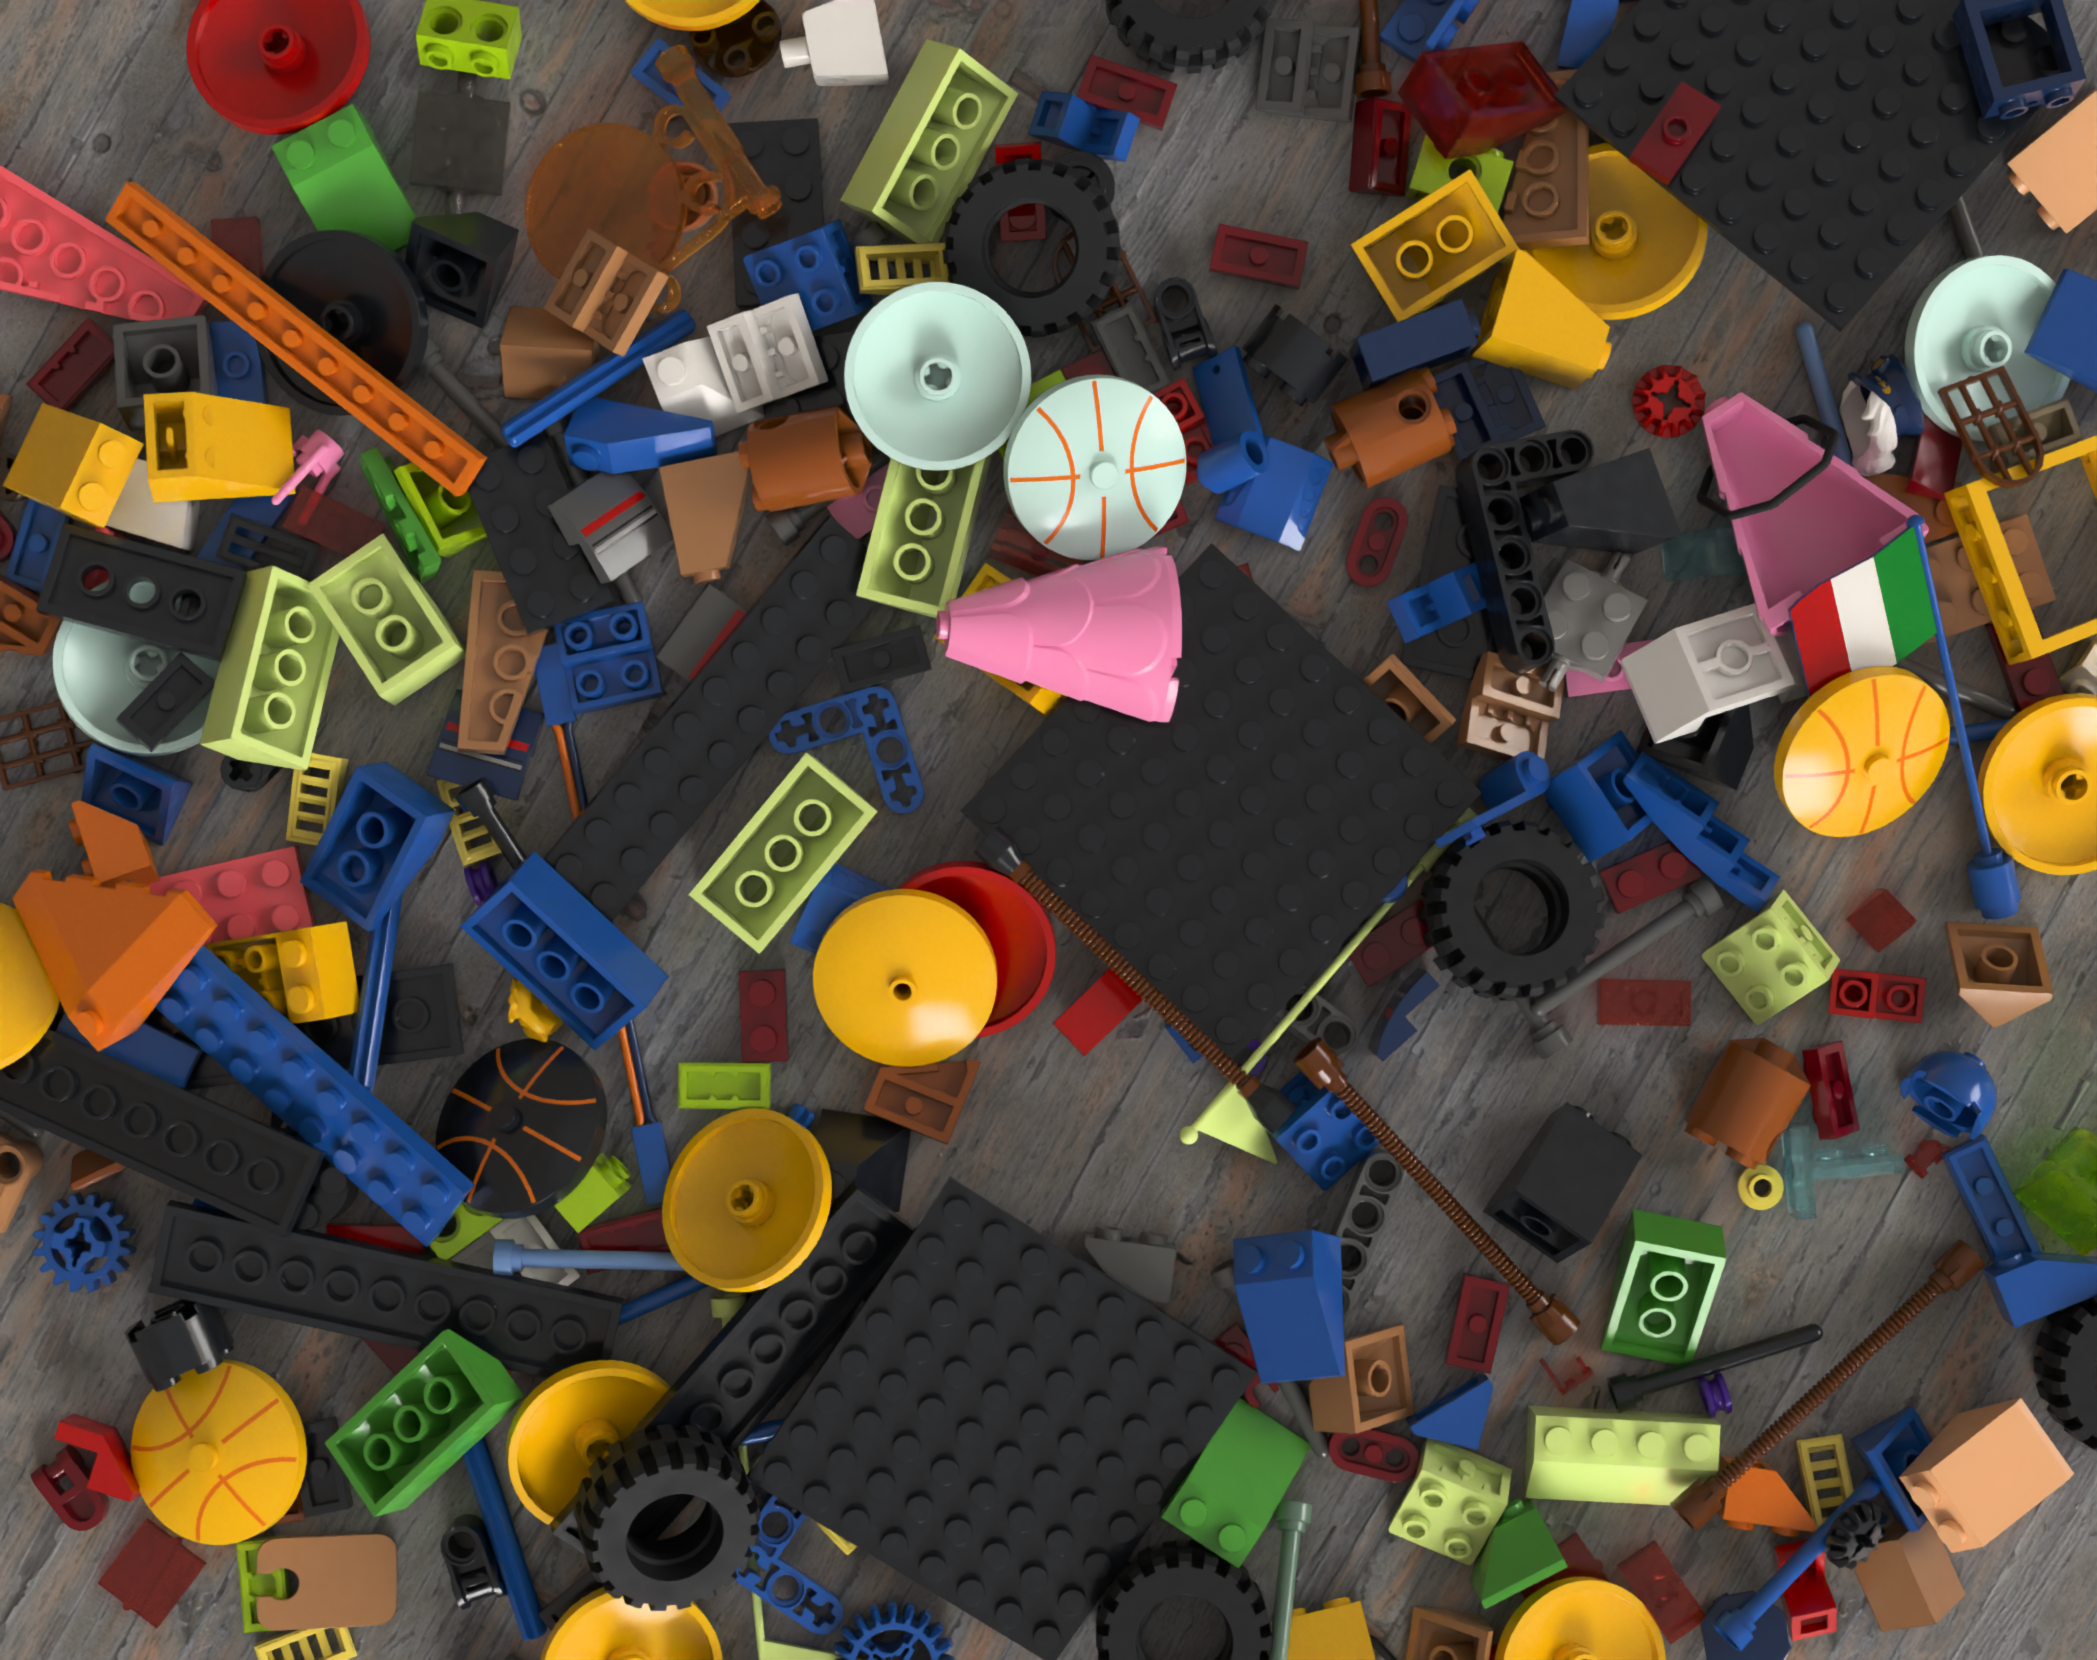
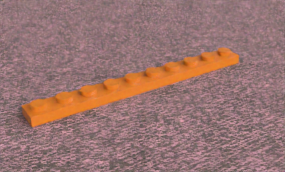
(295, 339)

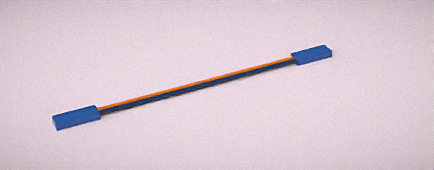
(649, 1137)

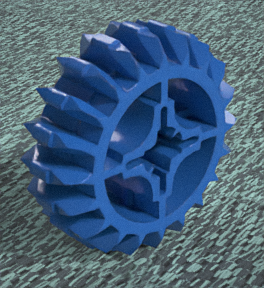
(903, 1645)

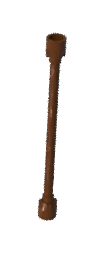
(1952, 1270)
(1548, 1313)

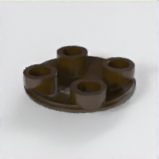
(740, 45)

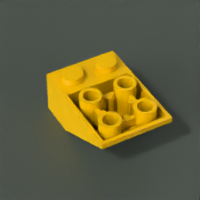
(215, 447)
(298, 971)

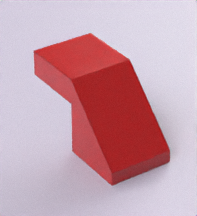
(113, 1466)
(1808, 1599)

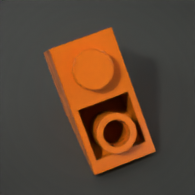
(113, 845)
(1763, 1500)

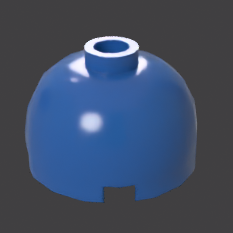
(1952, 1092)

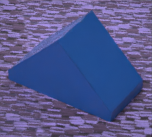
(1456, 1415)

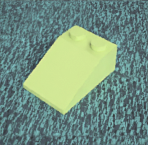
(387, 620)

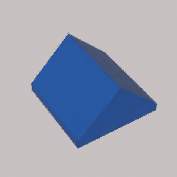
(134, 790)
(1887, 1453)

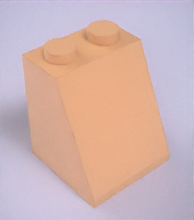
(2062, 167)
(1984, 1473)

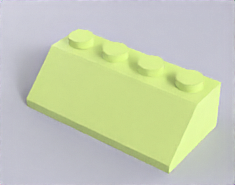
(929, 144)
(922, 536)
(272, 673)
(783, 852)
(1617, 1455)

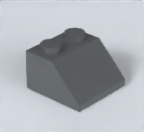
(161, 358)

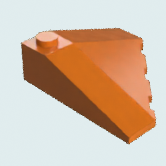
(110, 947)

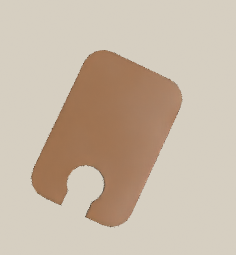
(340, 1578)

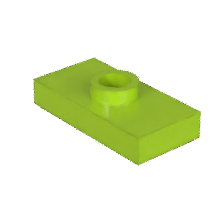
(724, 1085)
(257, 1584)

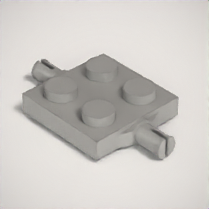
(1589, 619)

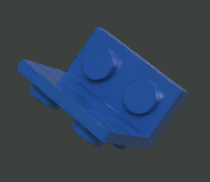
(1425, 25)
(817, 268)
(1322, 1132)

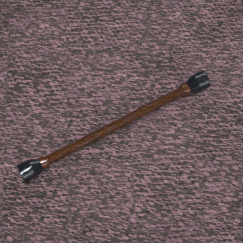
(1266, 1104)

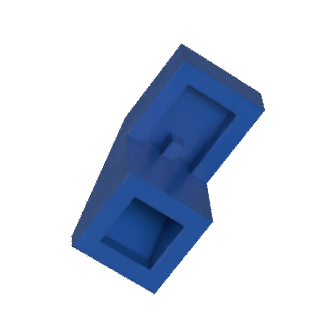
(1083, 127)
(1438, 603)

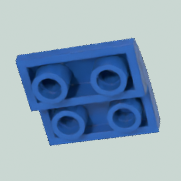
(609, 658)

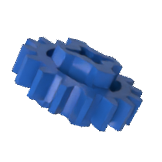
(78, 1259)

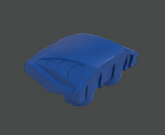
(1281, 499)
(829, 898)

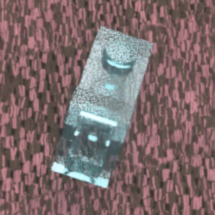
(1827, 1165)

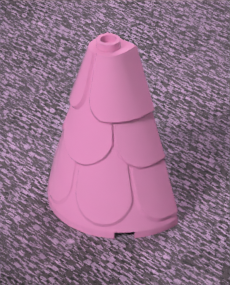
(1813, 532)
(1082, 631)

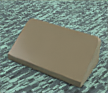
(2055, 427)

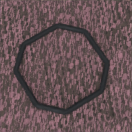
(1787, 492)

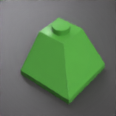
(1515, 1554)

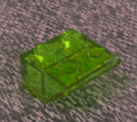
(2065, 1190)

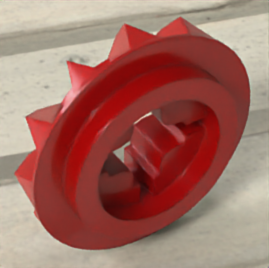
(1649, 409)

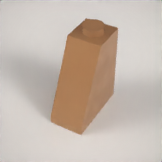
(706, 512)

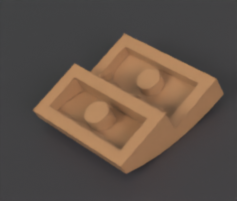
(606, 292)
(1507, 711)

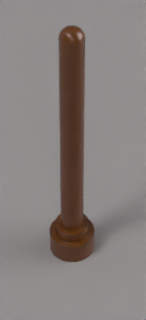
(1372, 76)

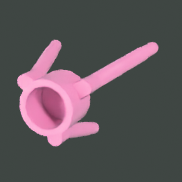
(317, 456)

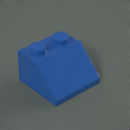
(1595, 800)

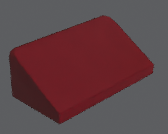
(1380, 148)
(1933, 462)

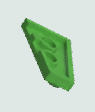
(400, 515)

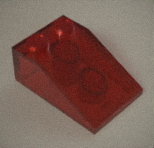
(1479, 96)

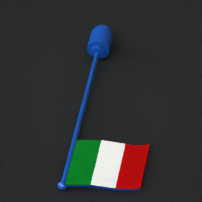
(1877, 618)

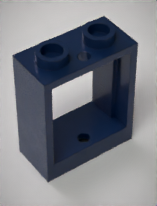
(2016, 99)
(1415, 343)

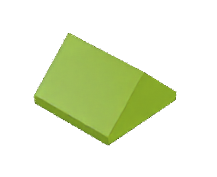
(446, 518)

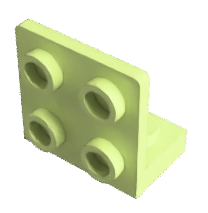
(1772, 959)
(1452, 1501)

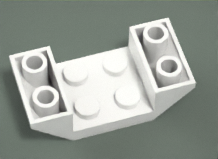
(1711, 670)

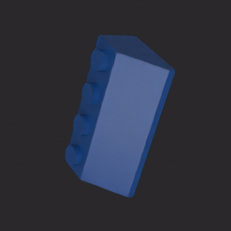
(565, 951)

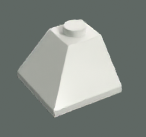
(693, 384)

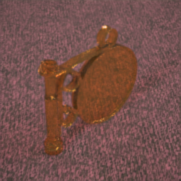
(633, 188)

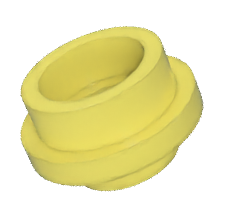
(1746, 1184)

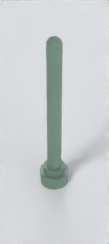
(1292, 1520)

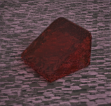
(1881, 919)

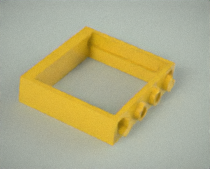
(1994, 564)

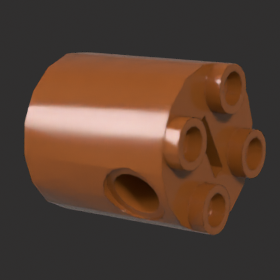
(1376, 431)
(805, 458)
(1748, 1099)

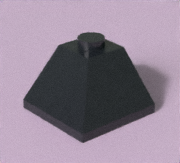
(461, 262)
(1713, 752)
(865, 1152)

